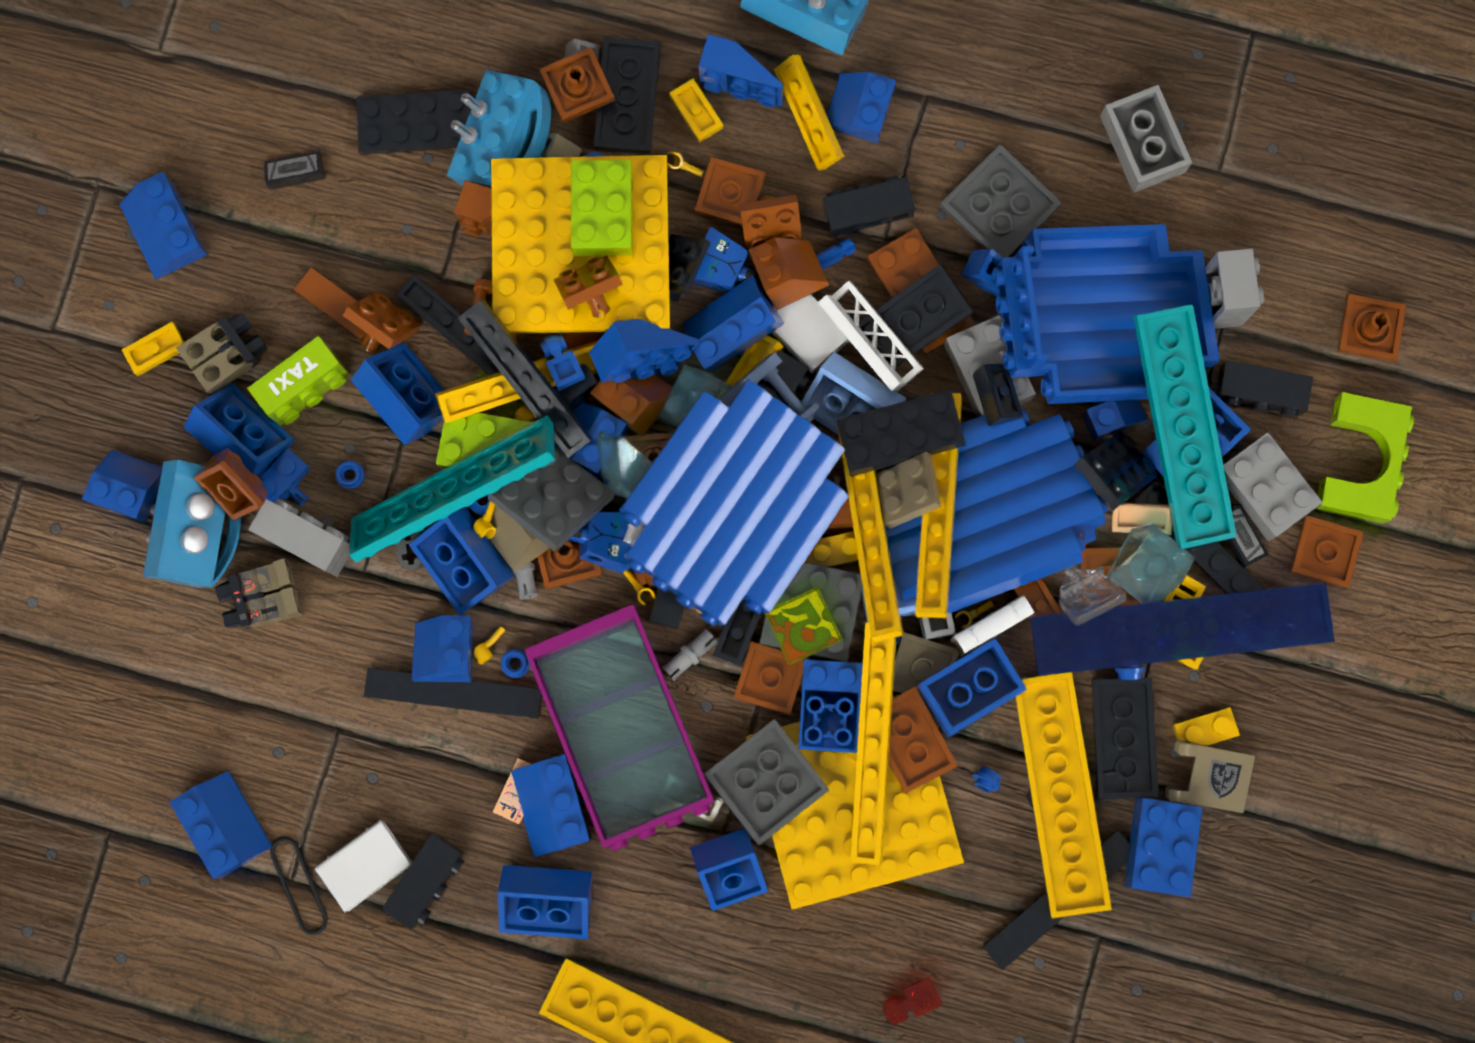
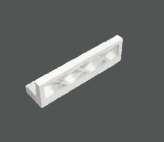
(863, 344)

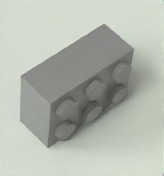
(1145, 138)
(1234, 287)
(981, 346)
(1269, 487)
(302, 536)

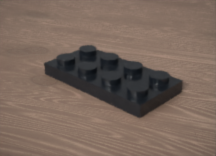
(632, 75)
(410, 121)
(920, 313)
(900, 432)
(1116, 469)
(1124, 737)

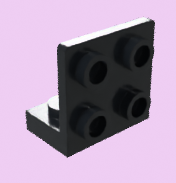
(684, 262)

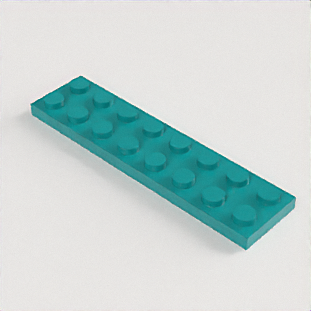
(1185, 426)
(452, 489)

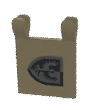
(1216, 779)

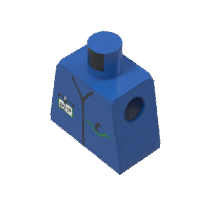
(723, 264)
(603, 541)

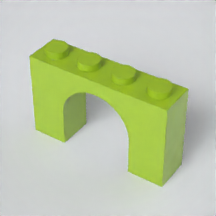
(1389, 427)

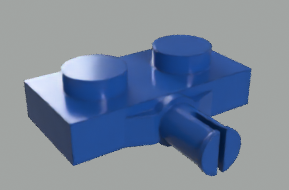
(284, 478)

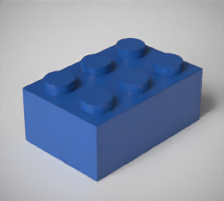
(971, 688)
(1163, 847)

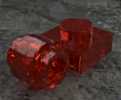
(920, 998)

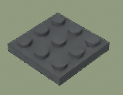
(1000, 203)
(554, 500)
(842, 595)
(766, 782)

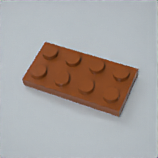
(904, 263)

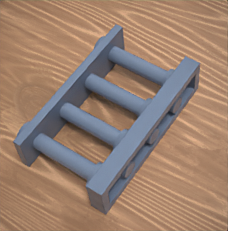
(768, 372)

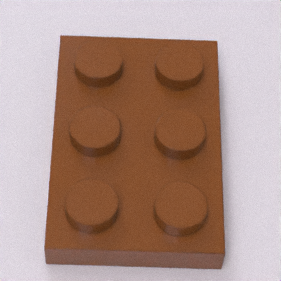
(916, 743)

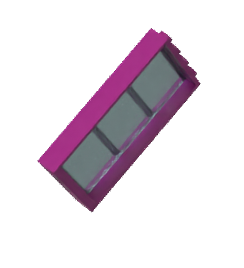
(620, 728)

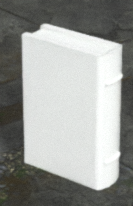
(809, 333)
(992, 625)
(363, 865)

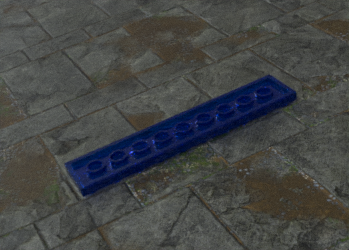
(1184, 629)

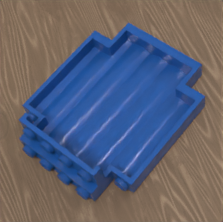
(1074, 301)
(733, 504)
(1013, 511)

